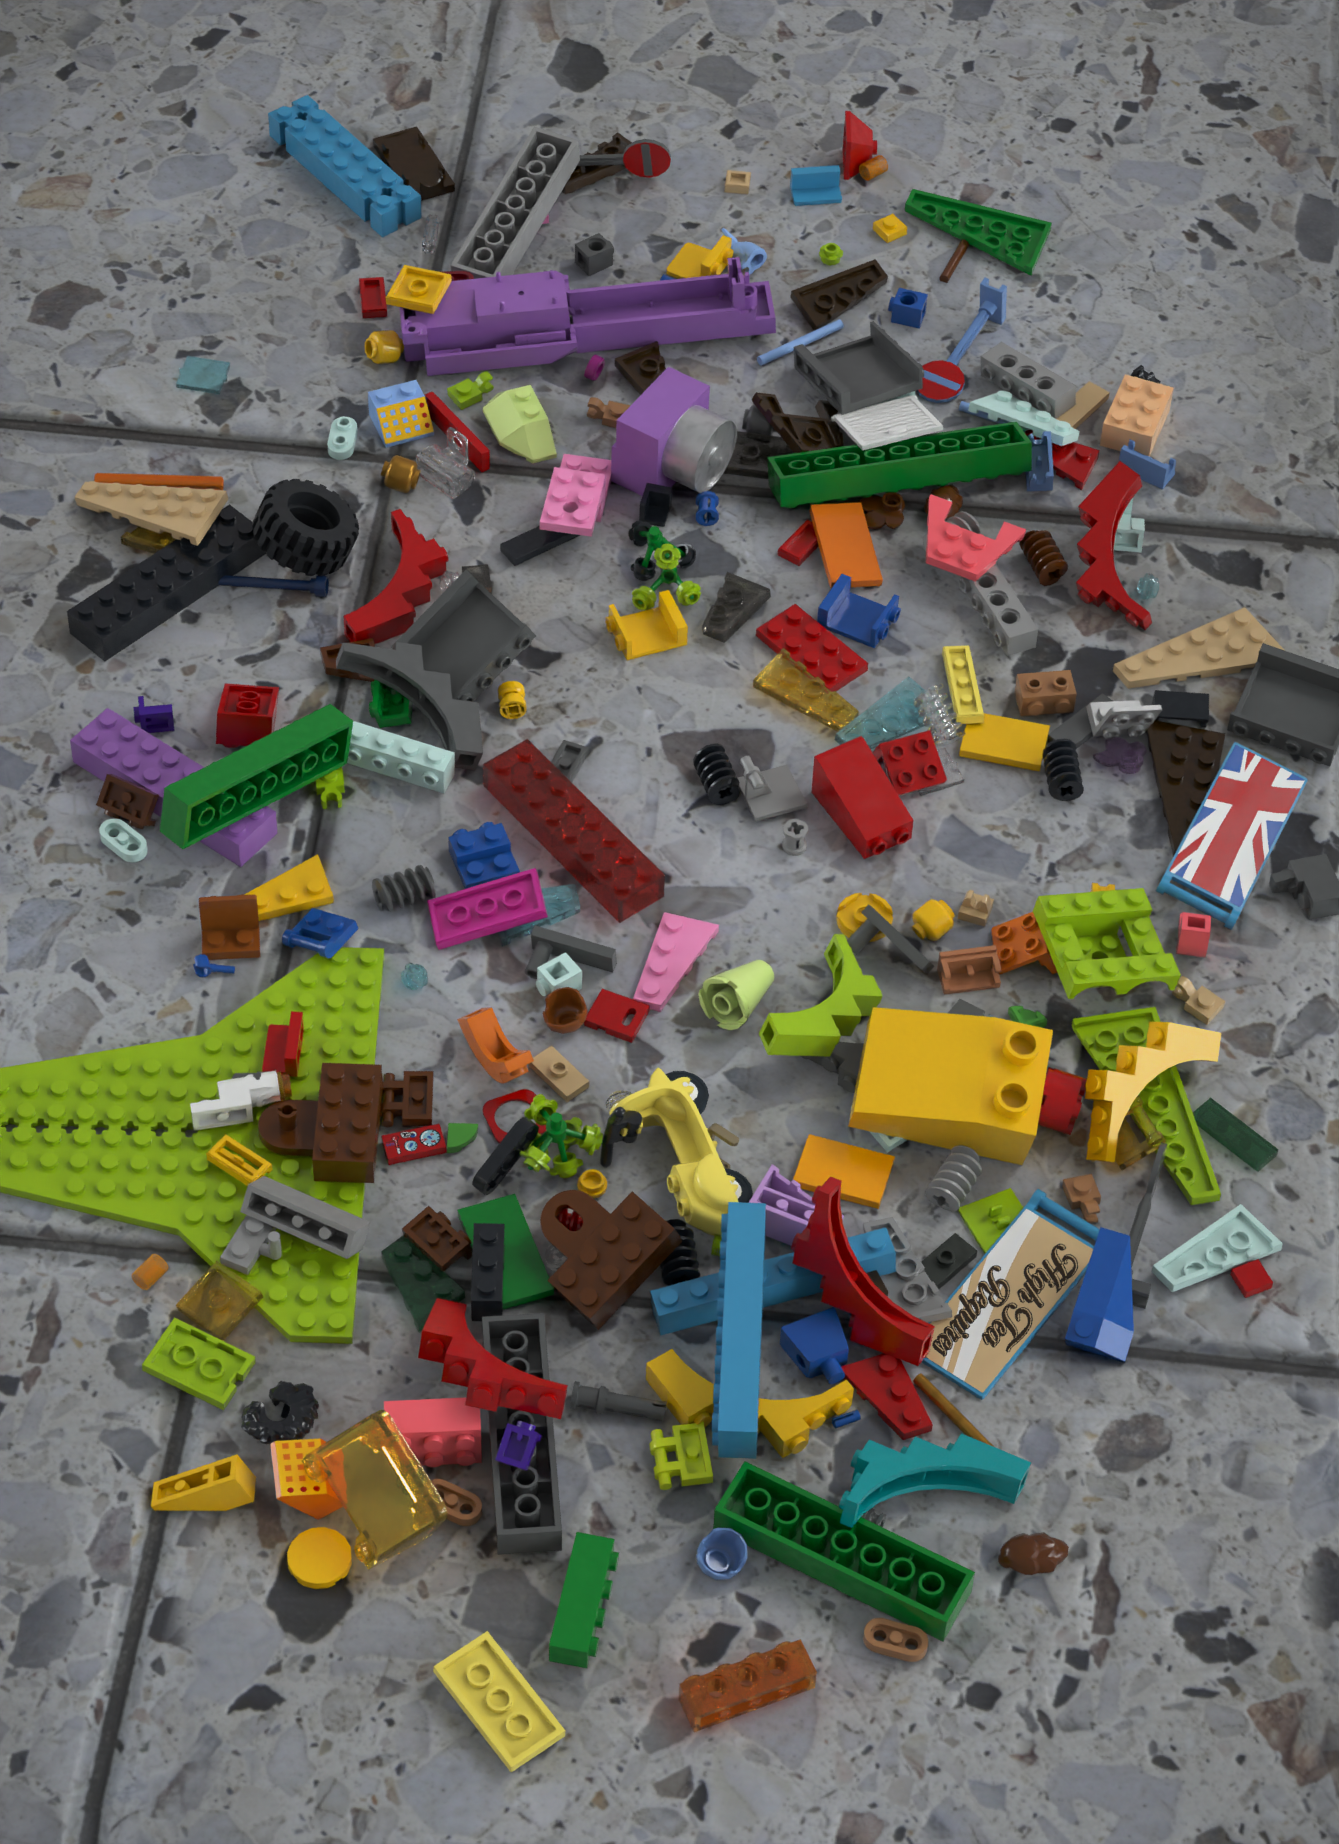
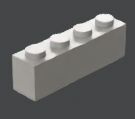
(305, 1217)

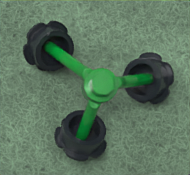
(644, 533)

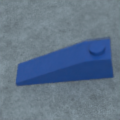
(1105, 1302)

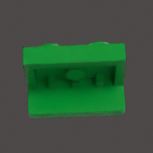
(389, 706)

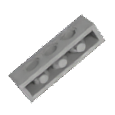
(1028, 380)
(1001, 611)

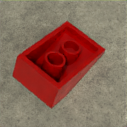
(245, 714)

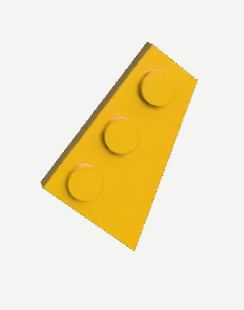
(294, 890)

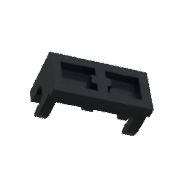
(1182, 706)

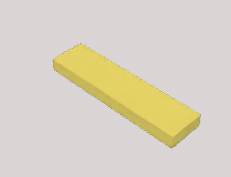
(963, 684)

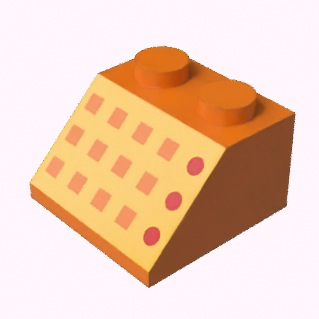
(294, 1485)

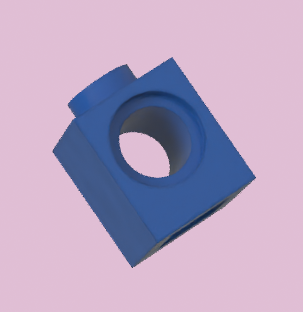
(908, 307)

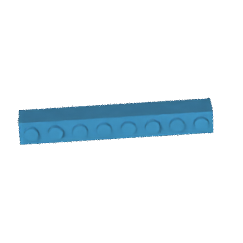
(696, 1300)

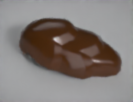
(950, 493)
(1033, 1553)

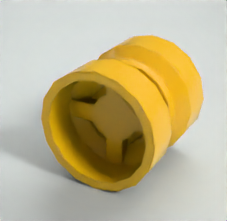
(512, 701)

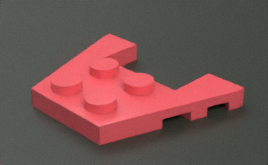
(961, 549)

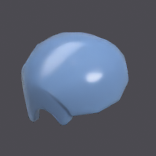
(722, 1553)

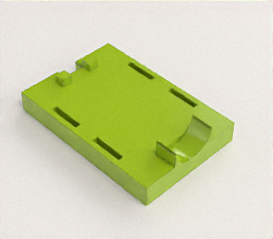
(198, 1363)

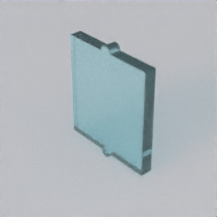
(203, 375)

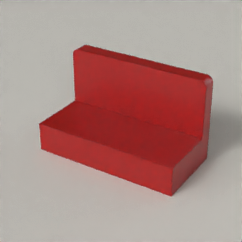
(284, 1046)

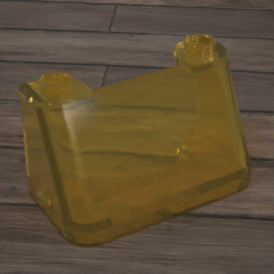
(379, 1487)

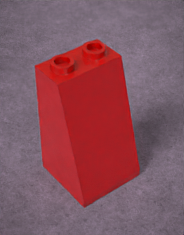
(860, 798)

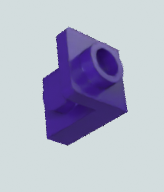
(154, 718)
(518, 1445)

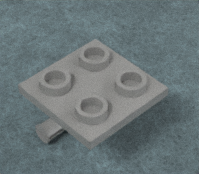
(769, 791)

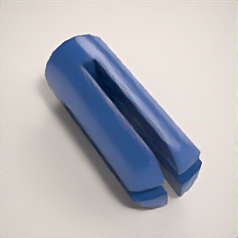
(846, 1418)

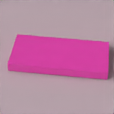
(487, 908)

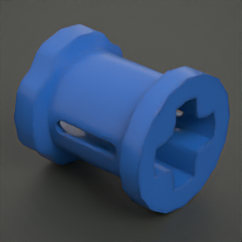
(709, 509)

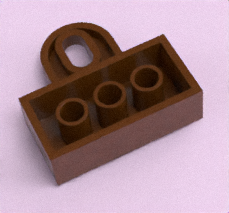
(607, 1254)

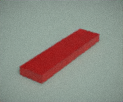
(445, 418)

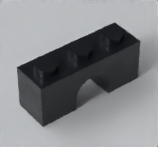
(487, 1270)

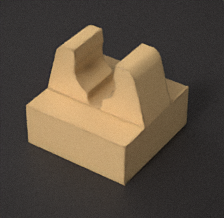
(976, 908)

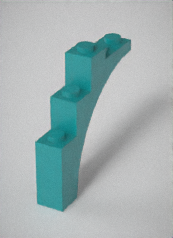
(925, 1466)

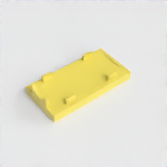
(499, 1701)

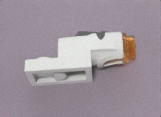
(238, 1097)

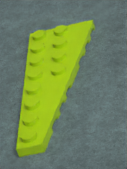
(1162, 1099)

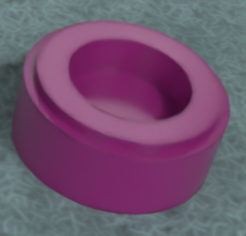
(594, 367)

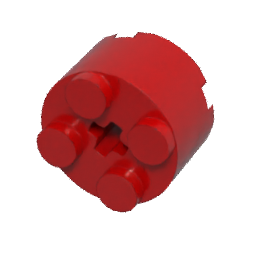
(1061, 1100)

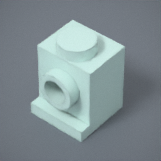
(557, 974)

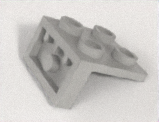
(1121, 718)

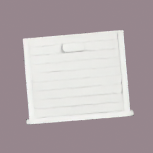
(888, 422)

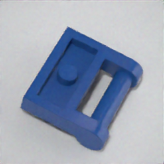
(326, 927)

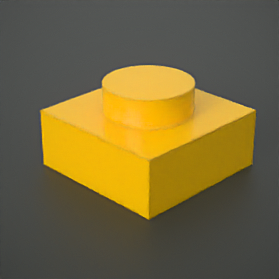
(890, 228)

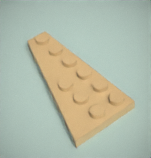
(157, 508)
(1207, 651)

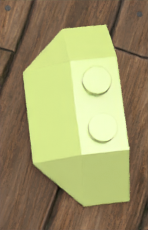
(521, 424)

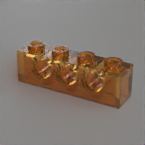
(738, 1699)

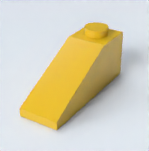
(206, 1488)

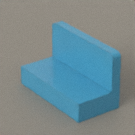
(815, 185)

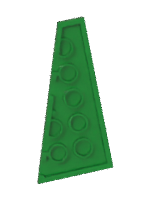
(999, 233)

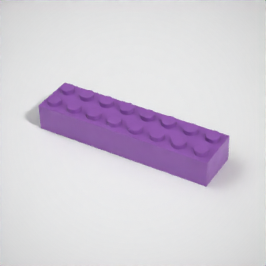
(127, 751)

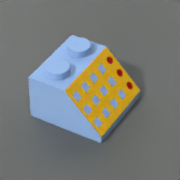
(400, 413)

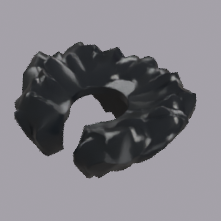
(294, 1427)

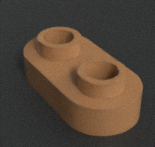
(457, 1500)
(896, 1638)

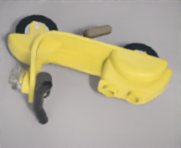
(702, 1179)

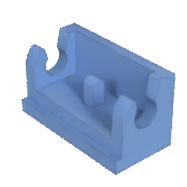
(1042, 464)
(1148, 468)

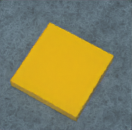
(418, 289)

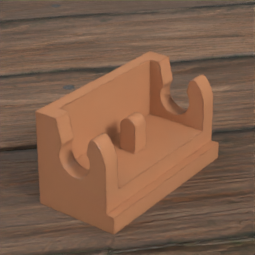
(969, 969)

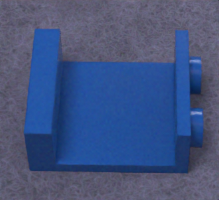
(855, 615)

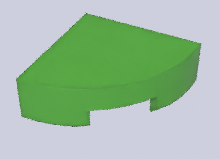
(1027, 1016)
(460, 1135)

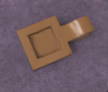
(608, 413)
(1083, 1194)

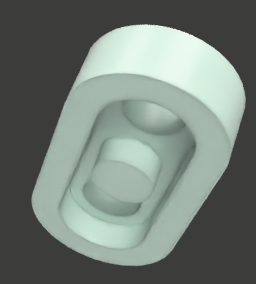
(342, 438)
(127, 844)

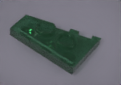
(418, 1279)

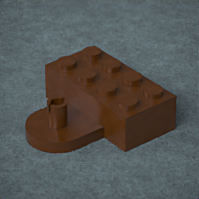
(336, 1129)

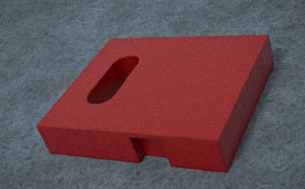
(612, 1010)

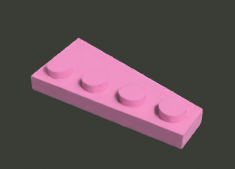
(672, 957)

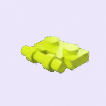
(692, 1456)

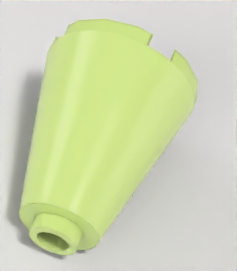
(735, 993)

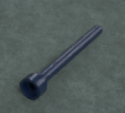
(317, 586)

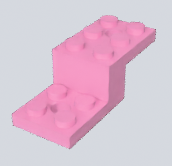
(576, 495)

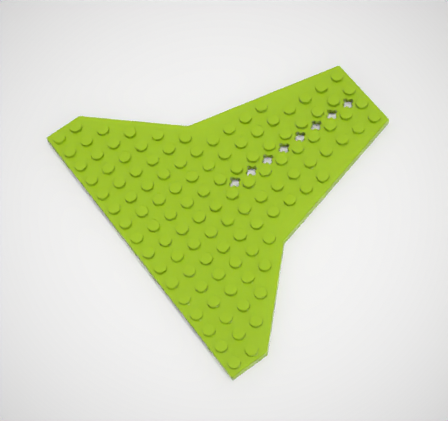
(167, 1177)

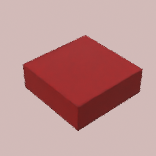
(1251, 1278)

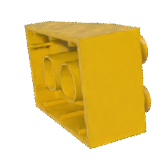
(952, 1081)

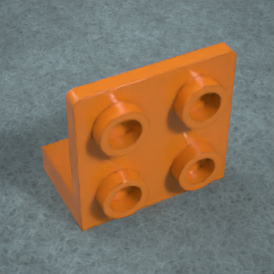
(1020, 944)

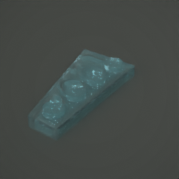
(887, 718)

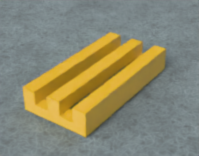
(234, 1164)

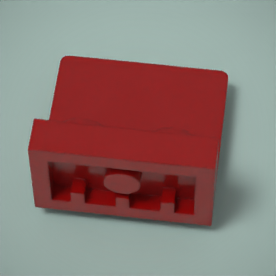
(911, 762)

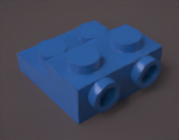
(482, 854)

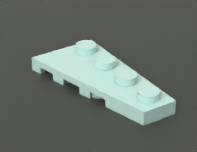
(1006, 407)
(1217, 1249)

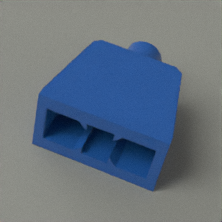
(817, 1345)

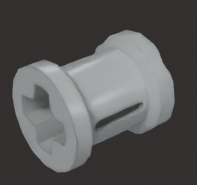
(797, 836)

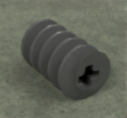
(403, 887)

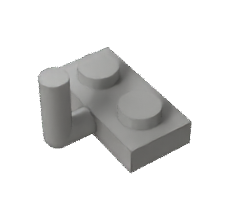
(250, 1243)

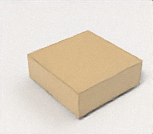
(737, 182)

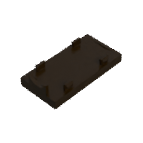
(414, 162)

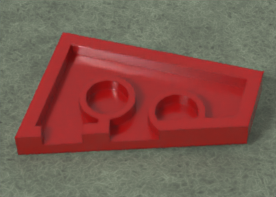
(1073, 461)

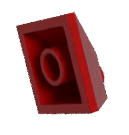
(857, 145)

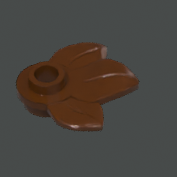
(883, 510)

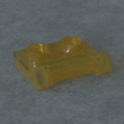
(1129, 1148)

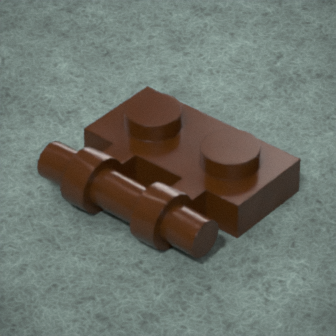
(417, 1098)

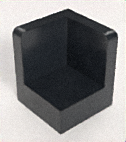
(655, 504)

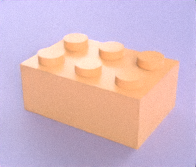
(1136, 415)

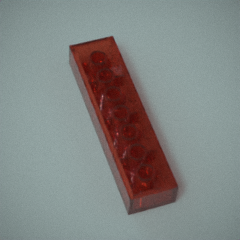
(573, 830)

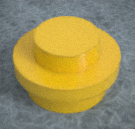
(592, 1183)

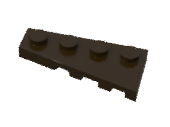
(590, 174)
(834, 295)

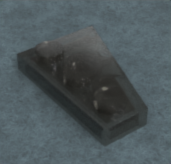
(733, 607)

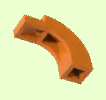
(492, 1047)

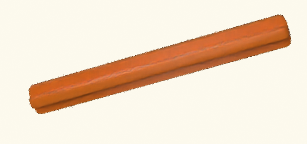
(178, 481)

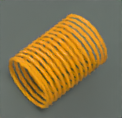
(872, 168)
(154, 1269)

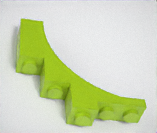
(821, 1026)

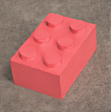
(439, 1430)

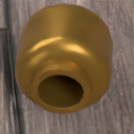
(400, 474)

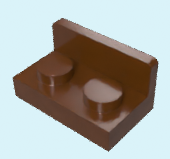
(127, 800)
(437, 1239)

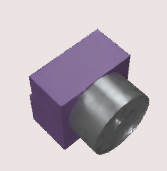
(672, 437)

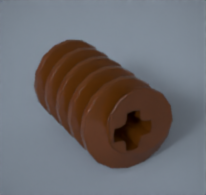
(1043, 556)

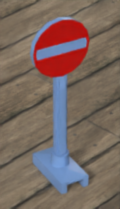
(944, 379)

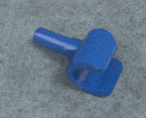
(204, 968)

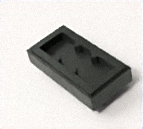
(948, 1260)

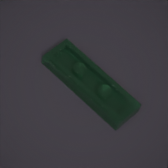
(1234, 1134)

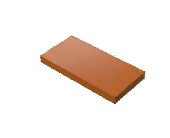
(846, 543)

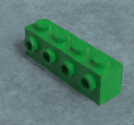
(582, 1600)

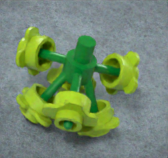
(559, 1131)

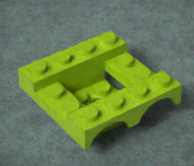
(1086, 928)

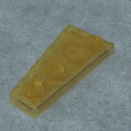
(797, 688)

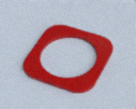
(491, 1106)

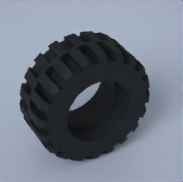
(305, 527)

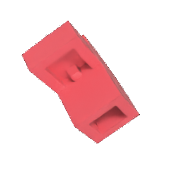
(1193, 934)

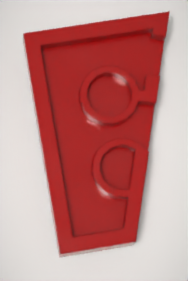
(890, 1391)

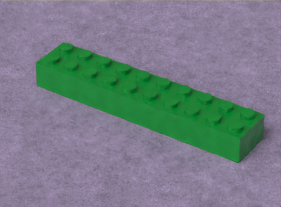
(899, 465)

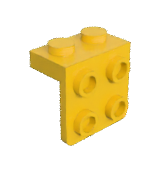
(700, 261)

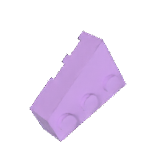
(786, 1206)

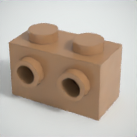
(1041, 693)

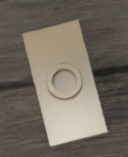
(559, 1074)

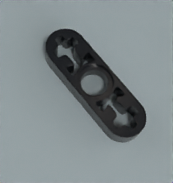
(505, 1155)

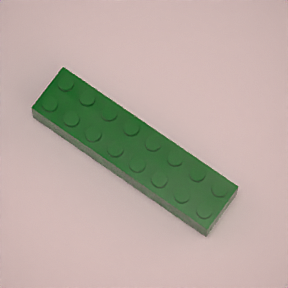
(255, 776)
(857, 1560)

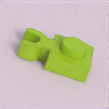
(331, 787)

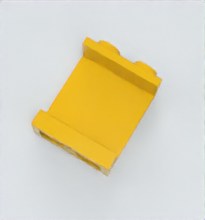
(648, 630)

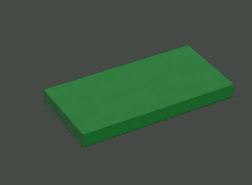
(523, 1268)

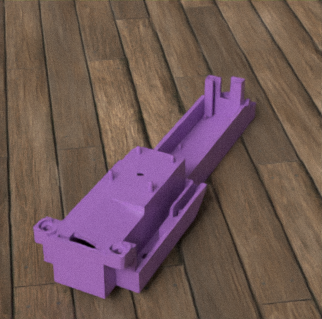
(528, 321)

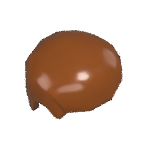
(565, 1010)

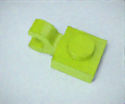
(468, 392)

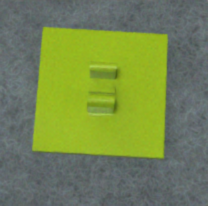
(990, 1216)

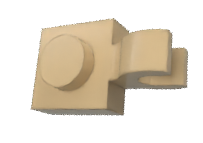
(1199, 1003)

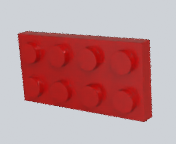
(813, 647)

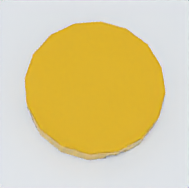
(850, 917)
(319, 1557)

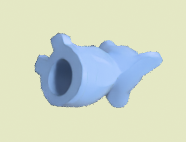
(750, 254)

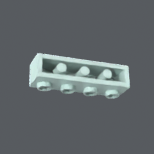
(401, 757)

